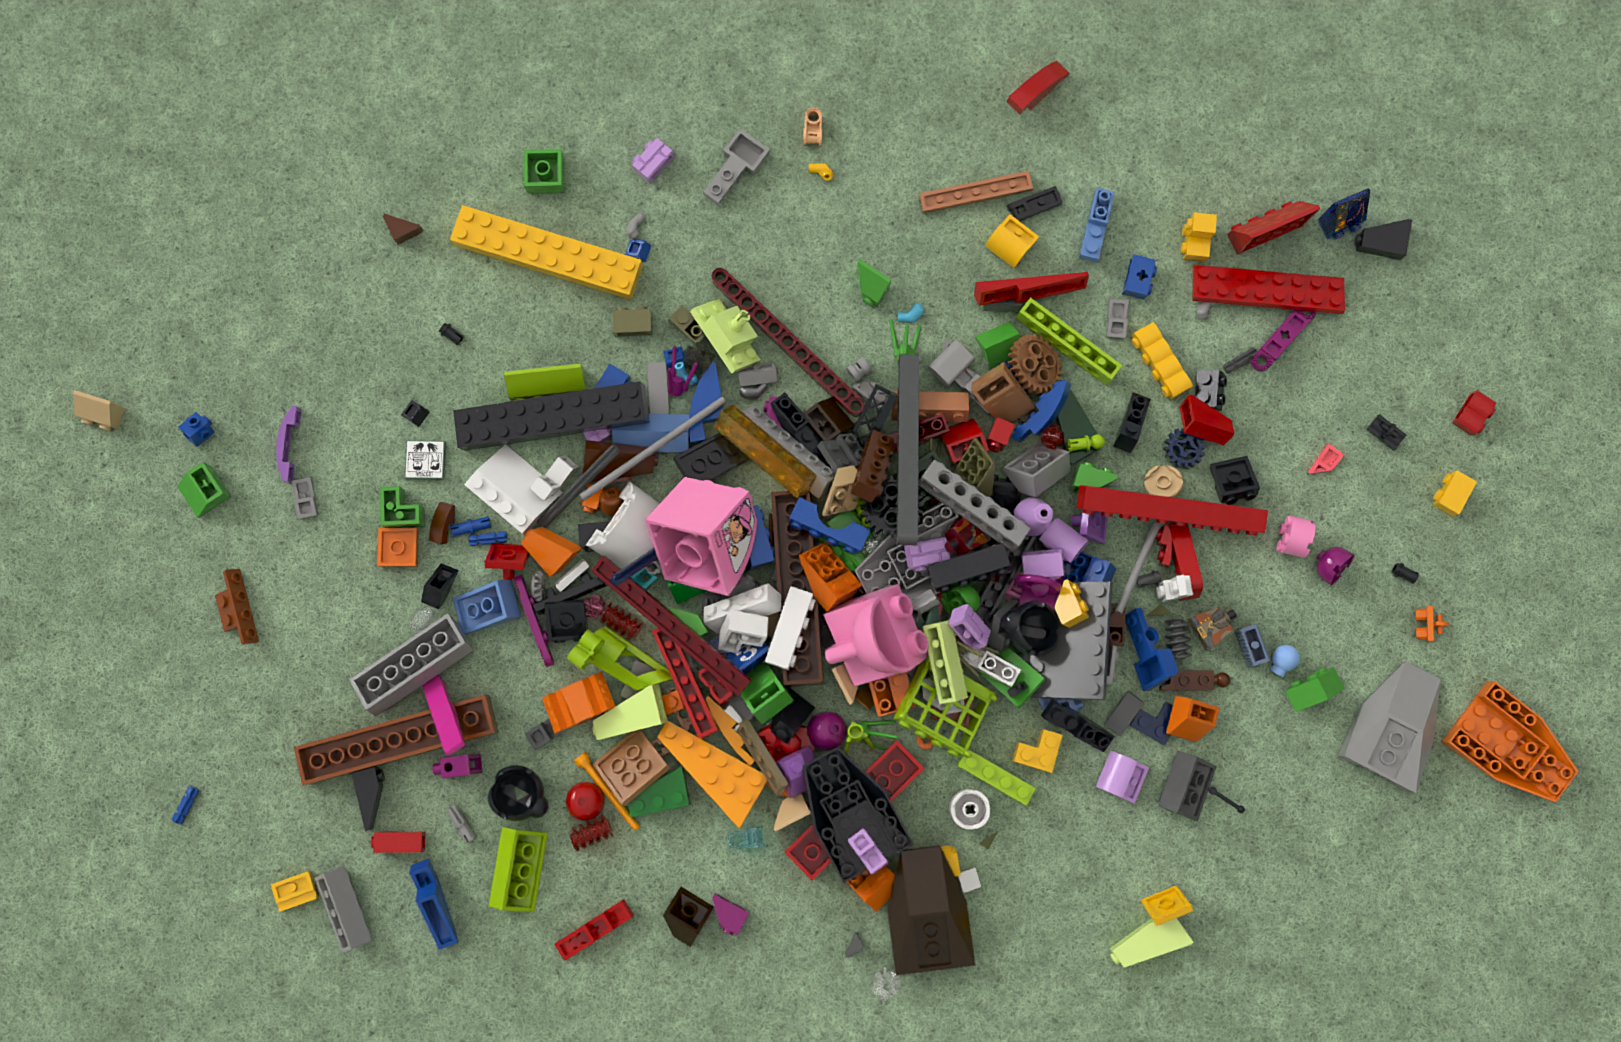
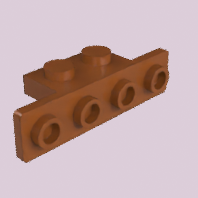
(235, 607)

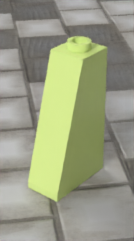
(635, 713)
(1150, 942)

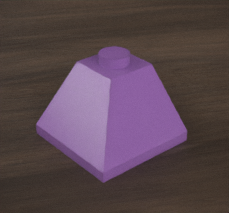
(792, 769)

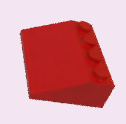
(1271, 226)

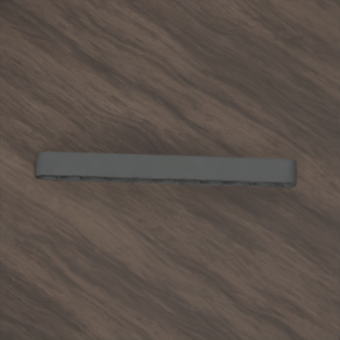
(907, 450)

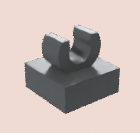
(708, 599)

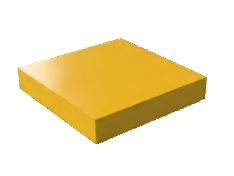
(1166, 905)

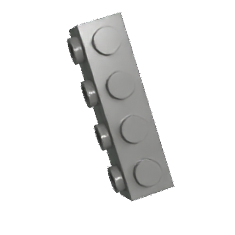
(343, 909)

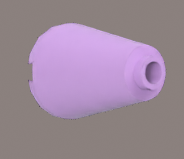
(1035, 514)

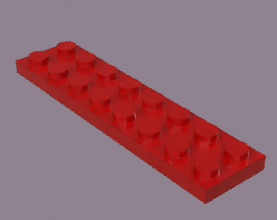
(1268, 289)

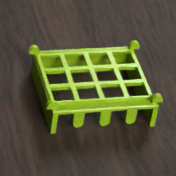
(972, 687)

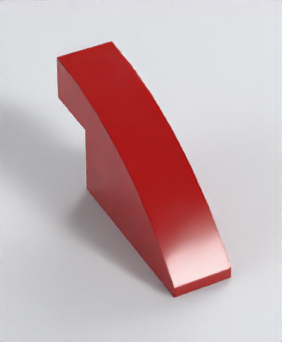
(1037, 87)

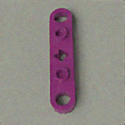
(1276, 345)
(540, 637)

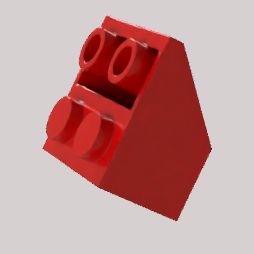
(959, 439)

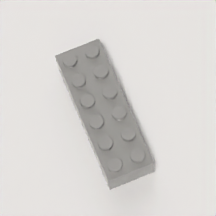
(411, 665)

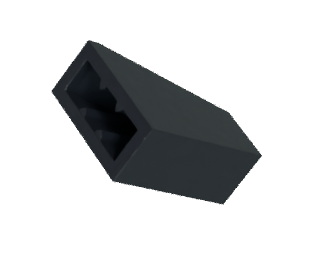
(1385, 240)
(791, 717)

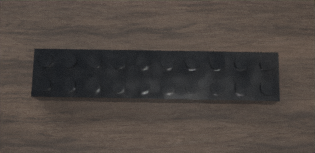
(551, 416)

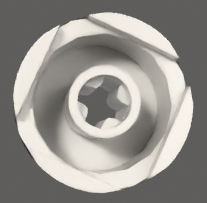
(980, 807)

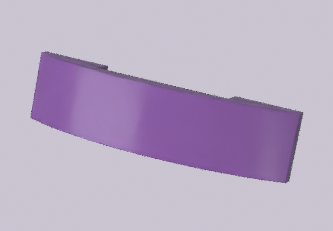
(291, 419)

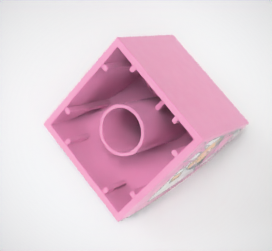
(704, 534)

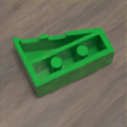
(662, 795)

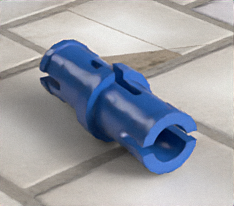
(470, 526)

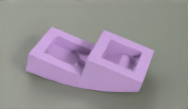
(867, 851)

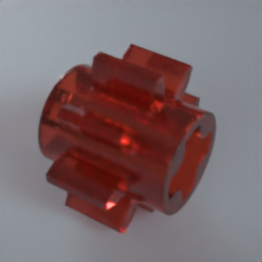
(1052, 437)

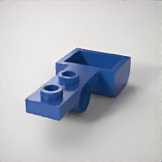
(1154, 665)

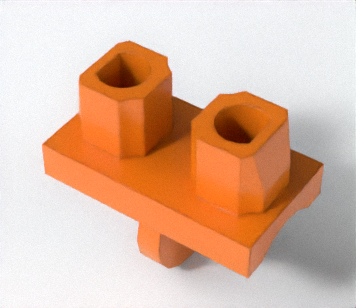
(1427, 615)

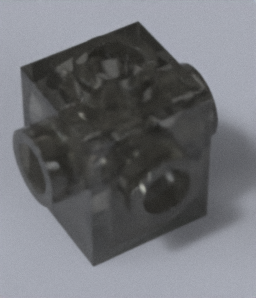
(699, 354)

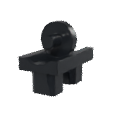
(1386, 432)

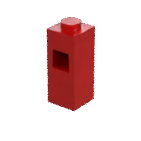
(398, 842)

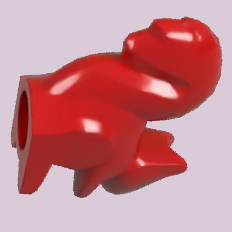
(773, 743)

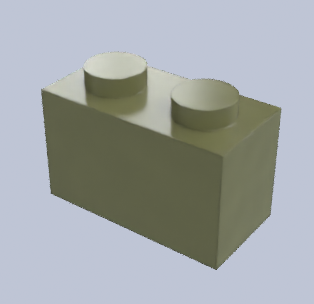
(632, 322)

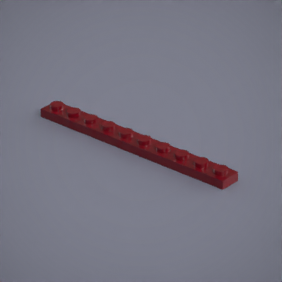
(674, 628)

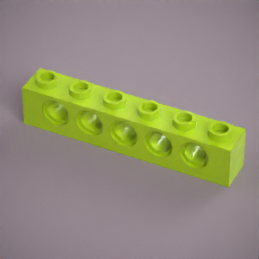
(1068, 341)

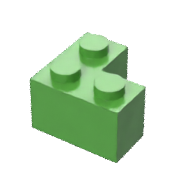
(395, 512)
(1316, 689)

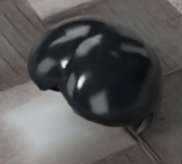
(1032, 628)
(503, 798)

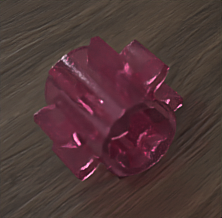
(594, 606)

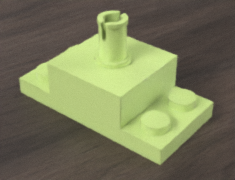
(728, 333)

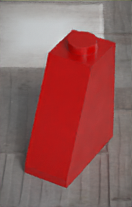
(1205, 422)

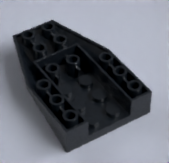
(845, 802)

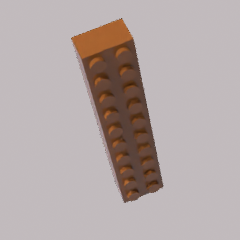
(389, 741)

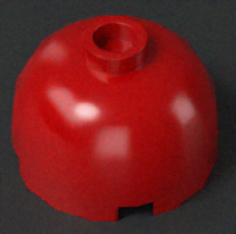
(585, 801)

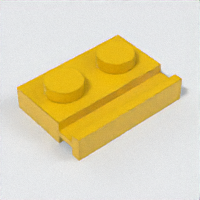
(294, 891)

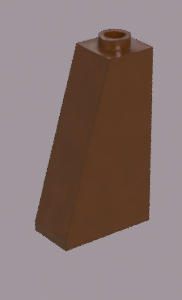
(595, 449)

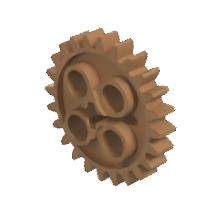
(1035, 364)

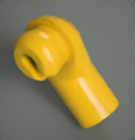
(822, 169)

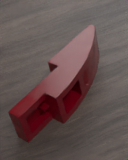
(928, 428)

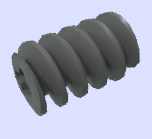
(1178, 638)

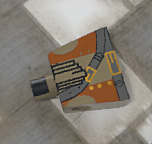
(1212, 626)

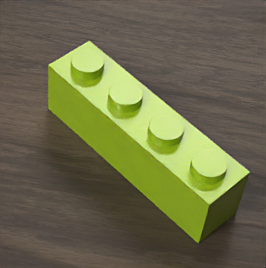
(996, 777)

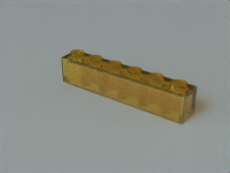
(765, 451)

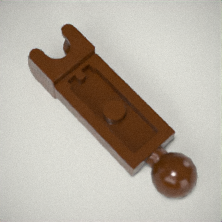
(1196, 680)

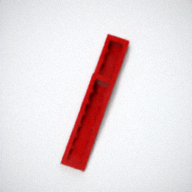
(1023, 288)

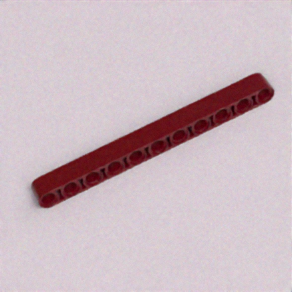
(784, 333)

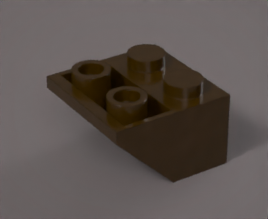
(828, 419)

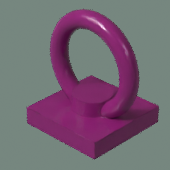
(1039, 589)

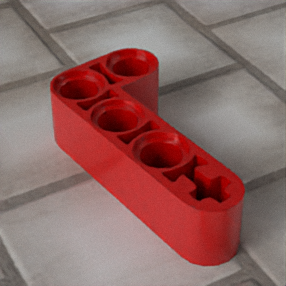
(1185, 558)

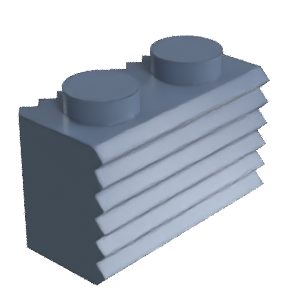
(1252, 645)

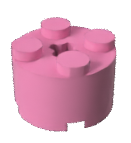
(1296, 536)

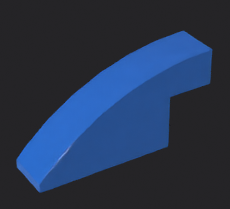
(705, 394)
(433, 904)

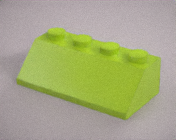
(545, 381)
(517, 870)

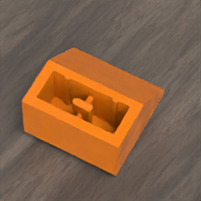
(889, 693)
(1191, 718)
(874, 888)

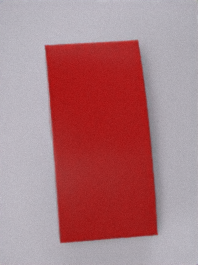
(1164, 539)

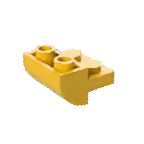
(1011, 241)

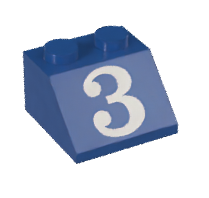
(748, 657)

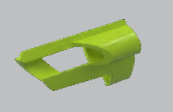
(603, 650)

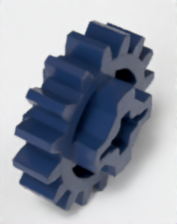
(1193, 450)

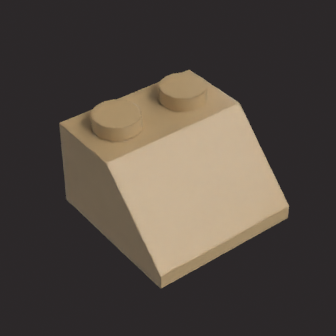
(97, 410)

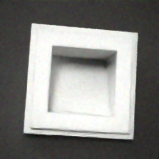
(969, 880)

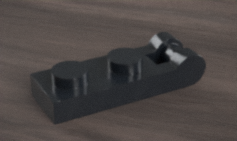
(1035, 203)

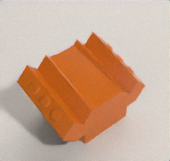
(578, 702)

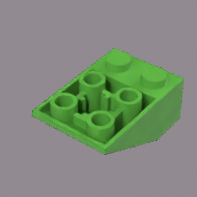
(765, 693)

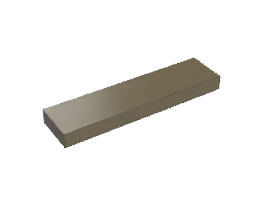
(762, 757)

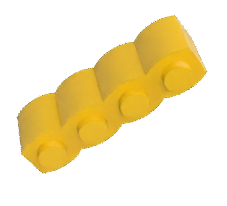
(1161, 360)

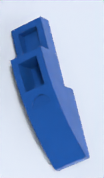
(1049, 407)

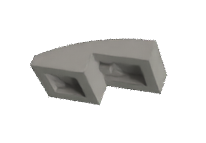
(1117, 318)
(304, 497)

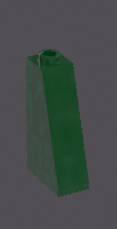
(1075, 425)

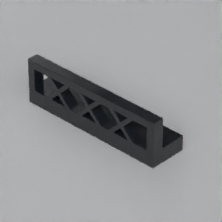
(882, 414)

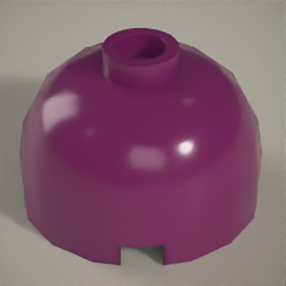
(1333, 563)
(827, 731)

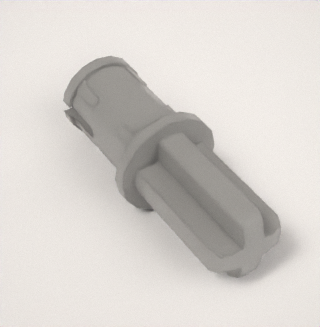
(461, 824)

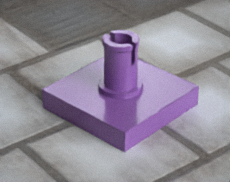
(1092, 526)

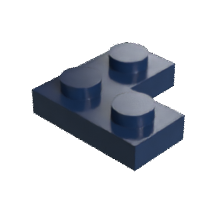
(1154, 727)

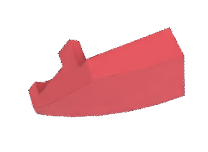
(1326, 460)

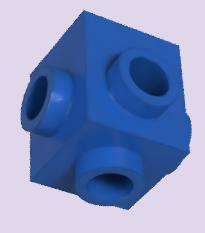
(196, 429)

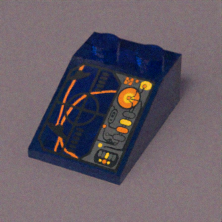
(1345, 215)

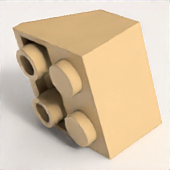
(839, 497)

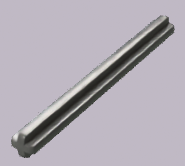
(578, 486)

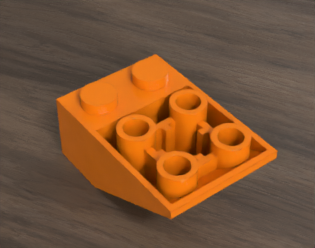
(828, 576)

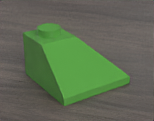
(872, 284)

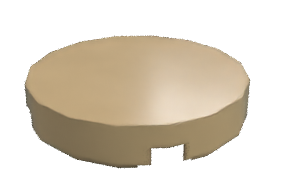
(1163, 481)

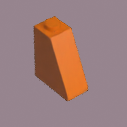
(549, 549)

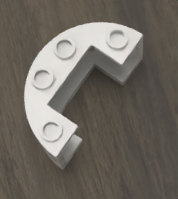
(627, 533)

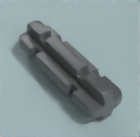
(1239, 360)

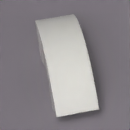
(555, 478)

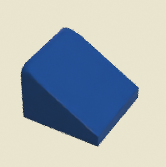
(638, 249)
(668, 356)

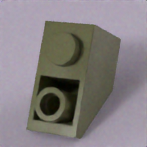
(686, 325)

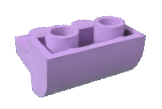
(1062, 536)
(1122, 776)

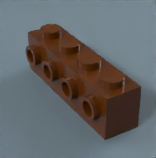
(873, 466)

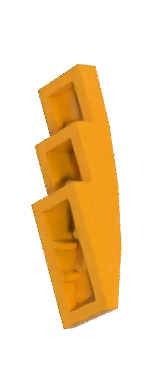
(726, 723)

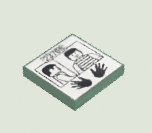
(425, 459)

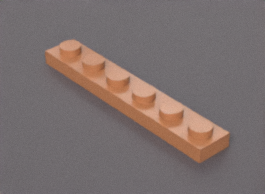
(975, 192)

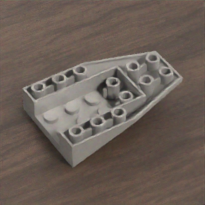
(888, 561)
(1396, 727)

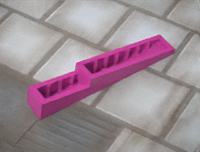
(444, 714)

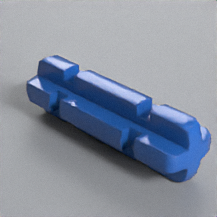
(488, 538)
(185, 805)

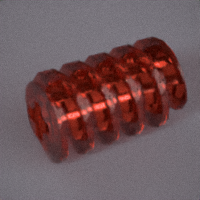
(621, 622)
(591, 832)

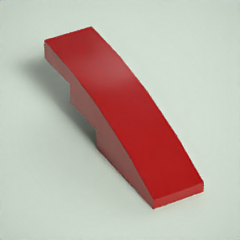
(594, 929)

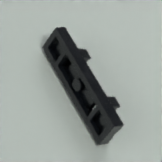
(589, 585)

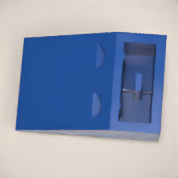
(1089, 569)

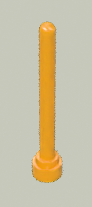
(584, 762)

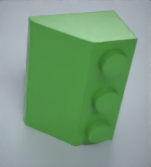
(841, 521)

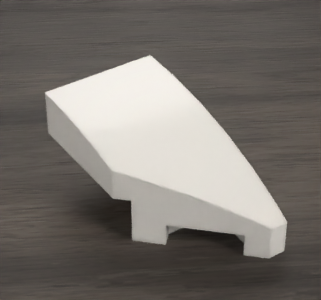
(729, 710)

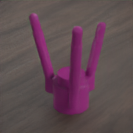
(675, 384)

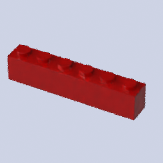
(686, 685)

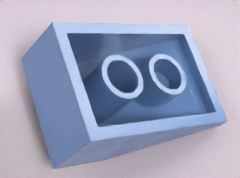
(487, 606)

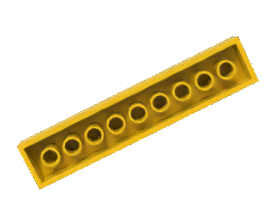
(546, 252)

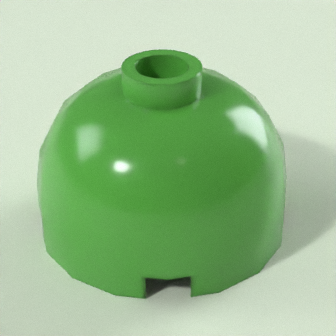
(959, 597)

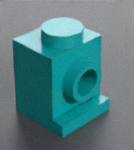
(646, 585)

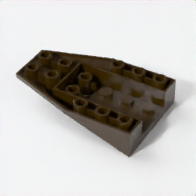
(928, 914)

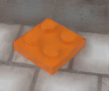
(397, 547)

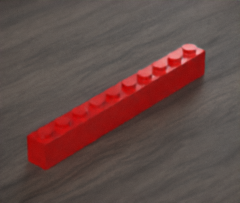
(1171, 509)

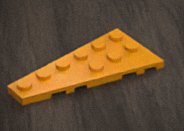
(724, 778)

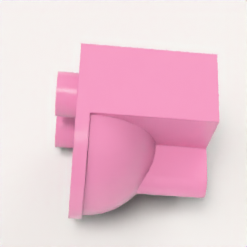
(876, 635)

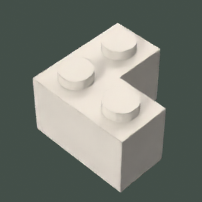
(742, 628)

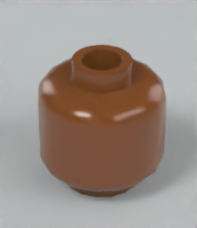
(610, 501)

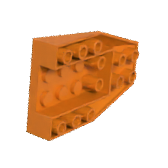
(1511, 744)

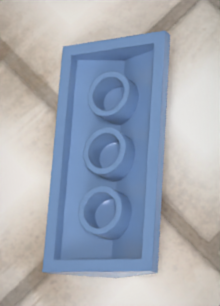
(651, 432)

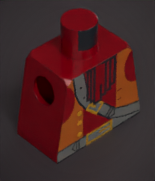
(964, 536)

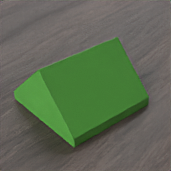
(997, 343)

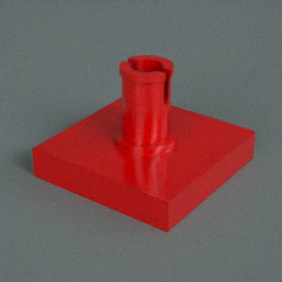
(507, 557)

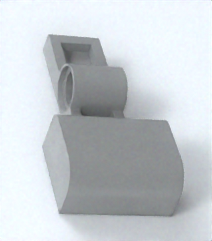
(742, 154)
(953, 367)

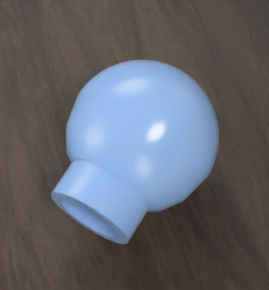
(1284, 659)

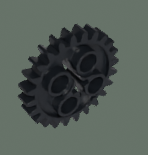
(873, 515)

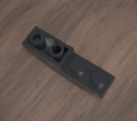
(796, 424)
(1078, 725)

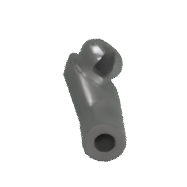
(753, 393)

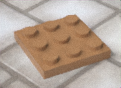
(631, 766)

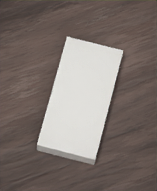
(571, 575)

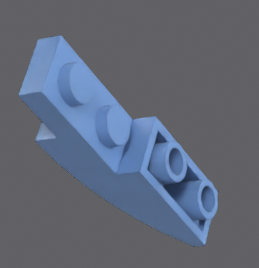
(1096, 225)

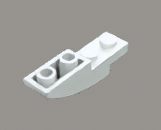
(1174, 589)
(993, 666)

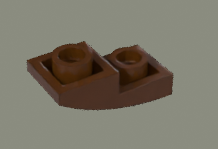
(442, 518)

